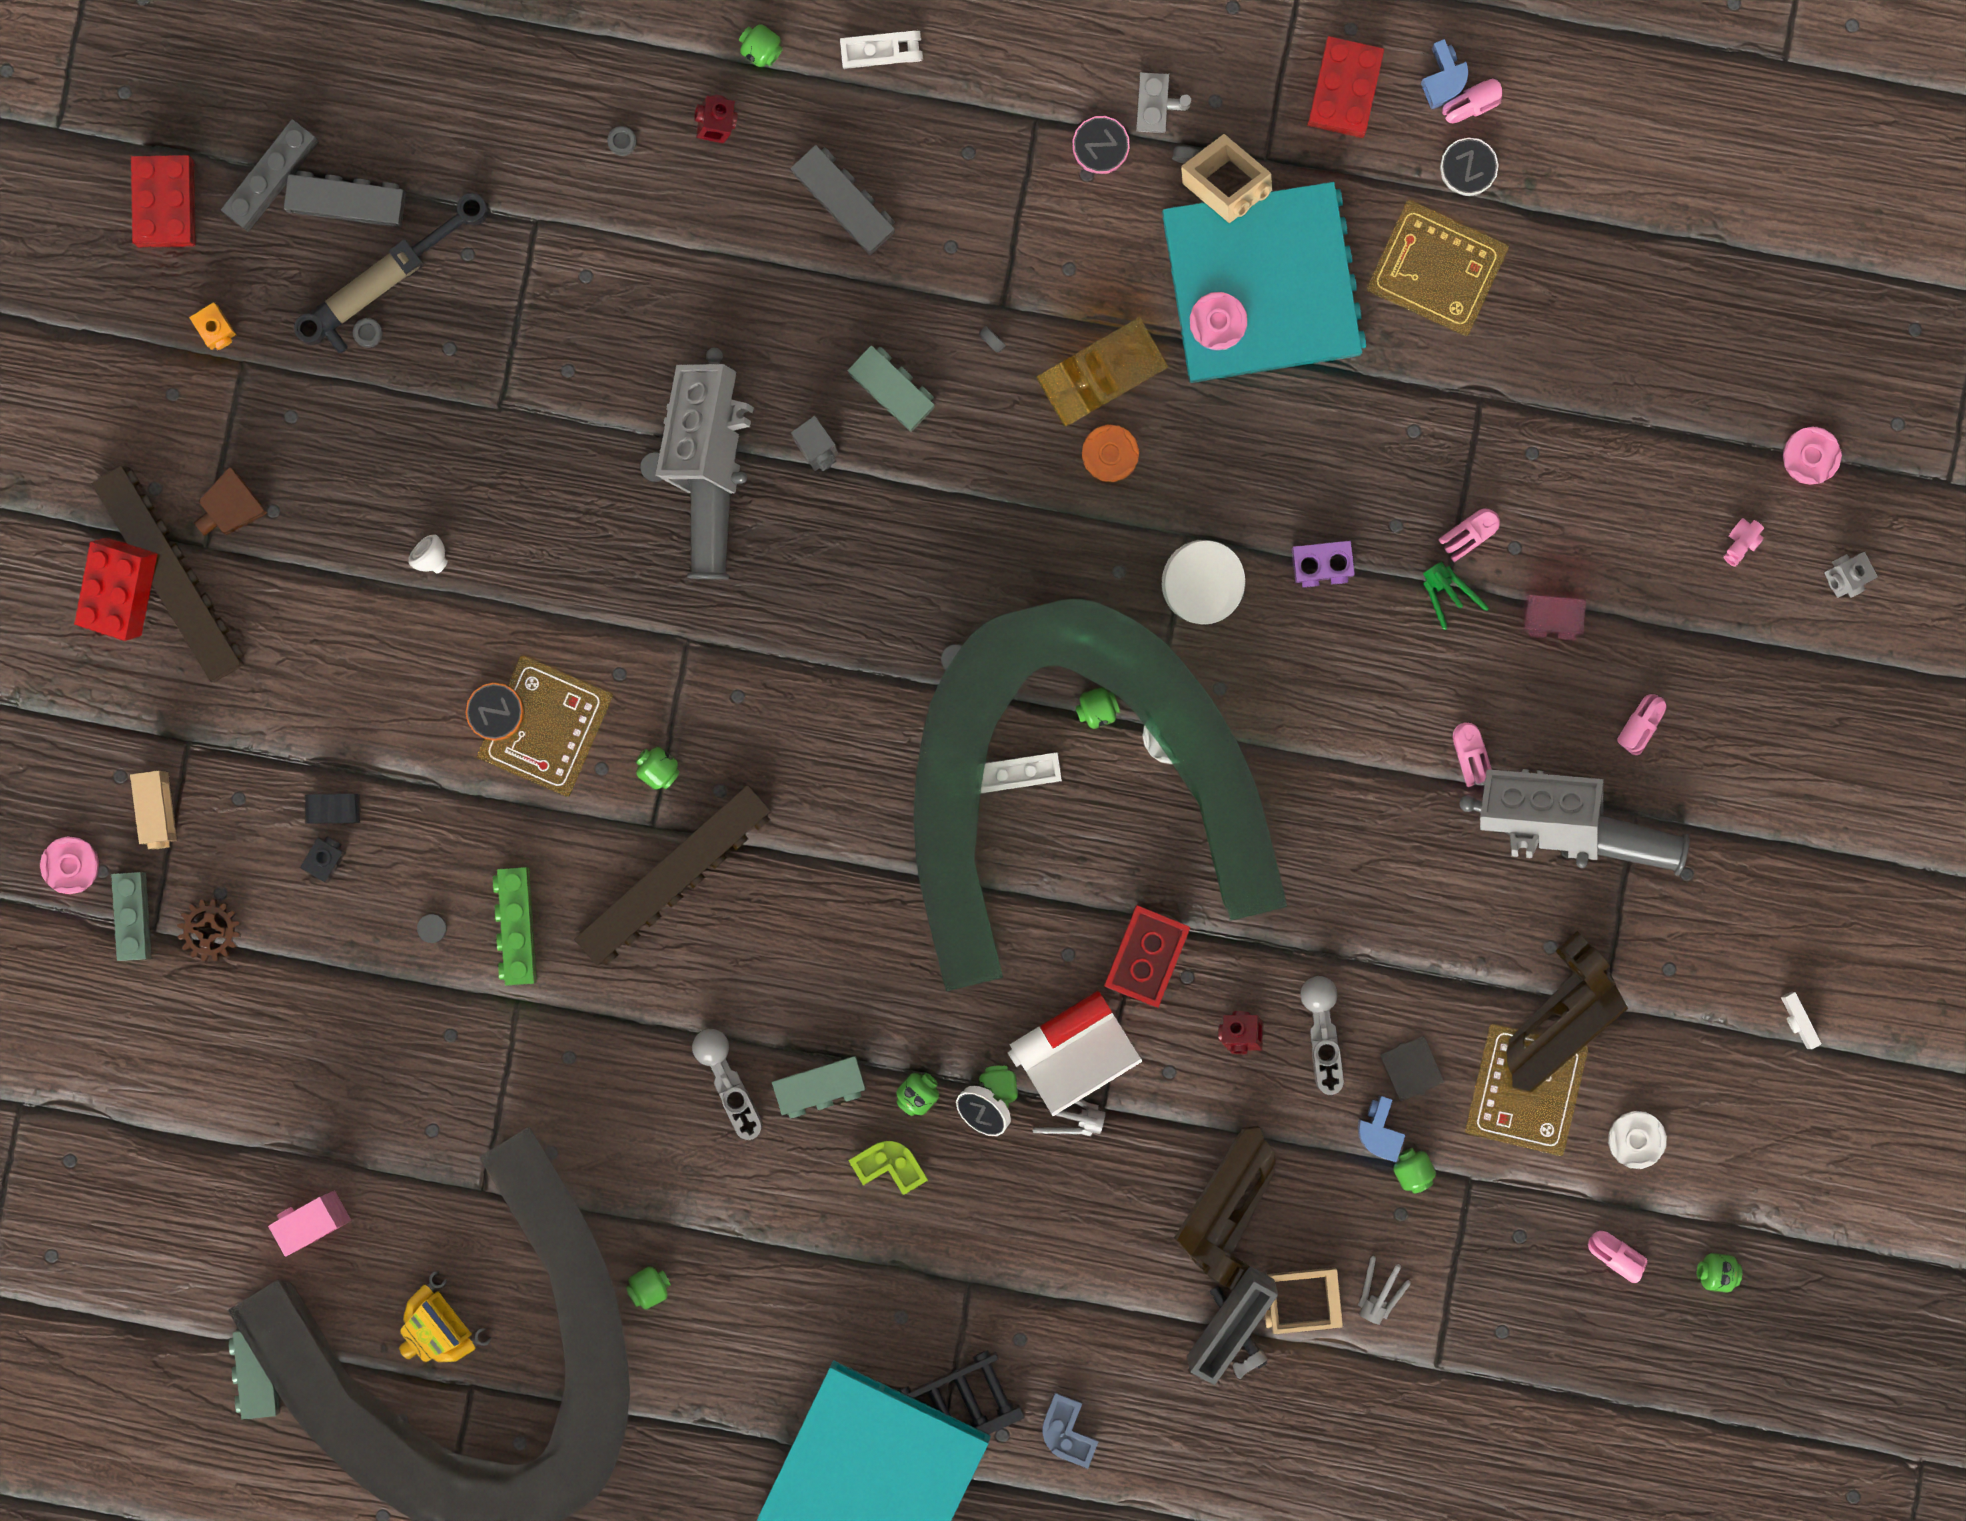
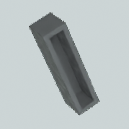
(270, 175)
(345, 200)
(843, 200)
(815, 444)
(1232, 1325)

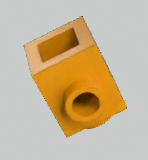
(213, 327)

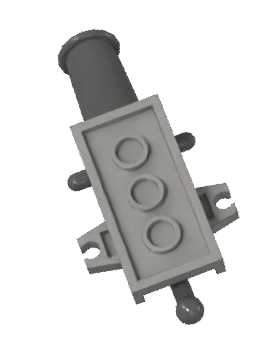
(701, 456)
(1569, 817)

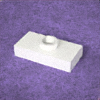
(1799, 1020)

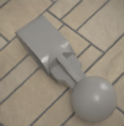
(1319, 996)
(711, 1049)

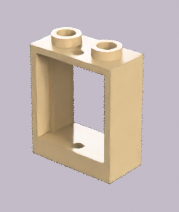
(1211, 159)
(153, 809)
(1333, 1302)

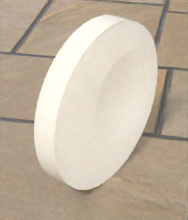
(1203, 582)

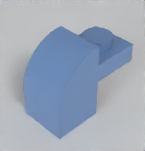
(1450, 81)
(1377, 1138)

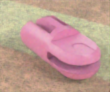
(1474, 101)
(1477, 527)
(1642, 724)
(1471, 753)
(1618, 1255)

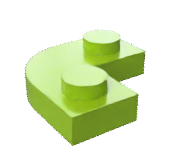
(889, 1157)

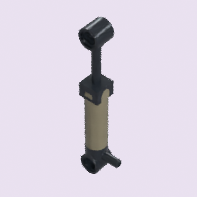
(379, 278)

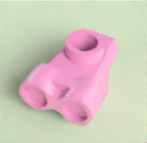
(1745, 537)

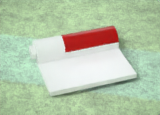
(1075, 1053)

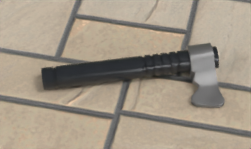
(1257, 1357)

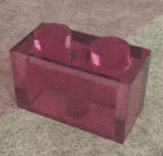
(1554, 616)

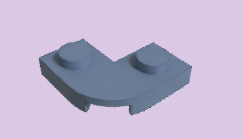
(1059, 1433)

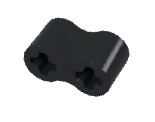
(332, 808)

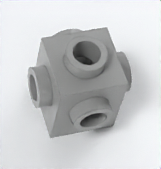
(1850, 575)

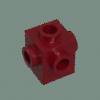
(715, 118)
(1241, 1032)

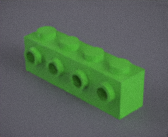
(516, 926)

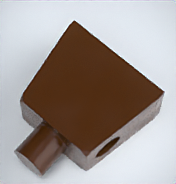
(229, 505)

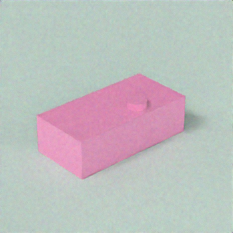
(308, 1223)

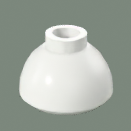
(428, 555)

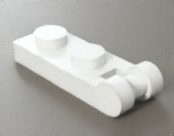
(880, 49)

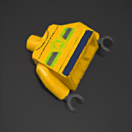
(434, 1328)

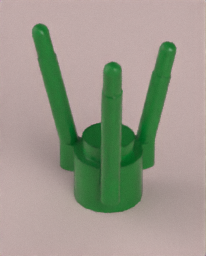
(1440, 578)

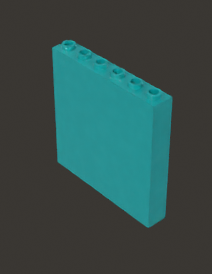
(1283, 267)
(873, 1457)

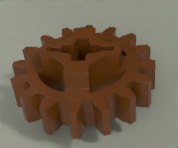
(211, 916)

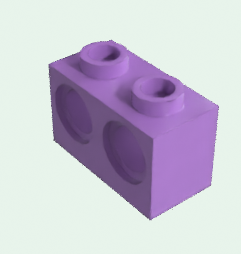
(1321, 555)

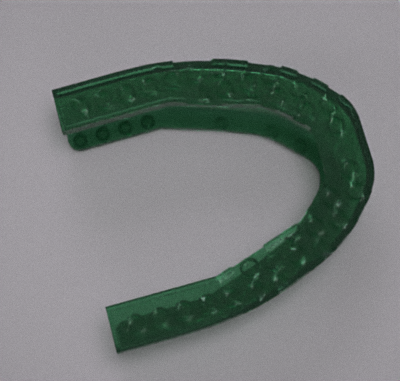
(1159, 691)

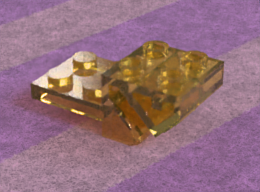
(1102, 372)

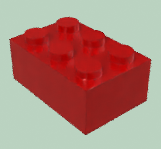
(1345, 87)
(163, 201)
(115, 589)
(1147, 956)

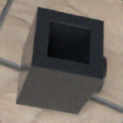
(323, 859)

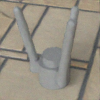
(1089, 1119)
(1374, 1308)

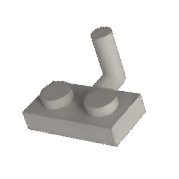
(1154, 102)

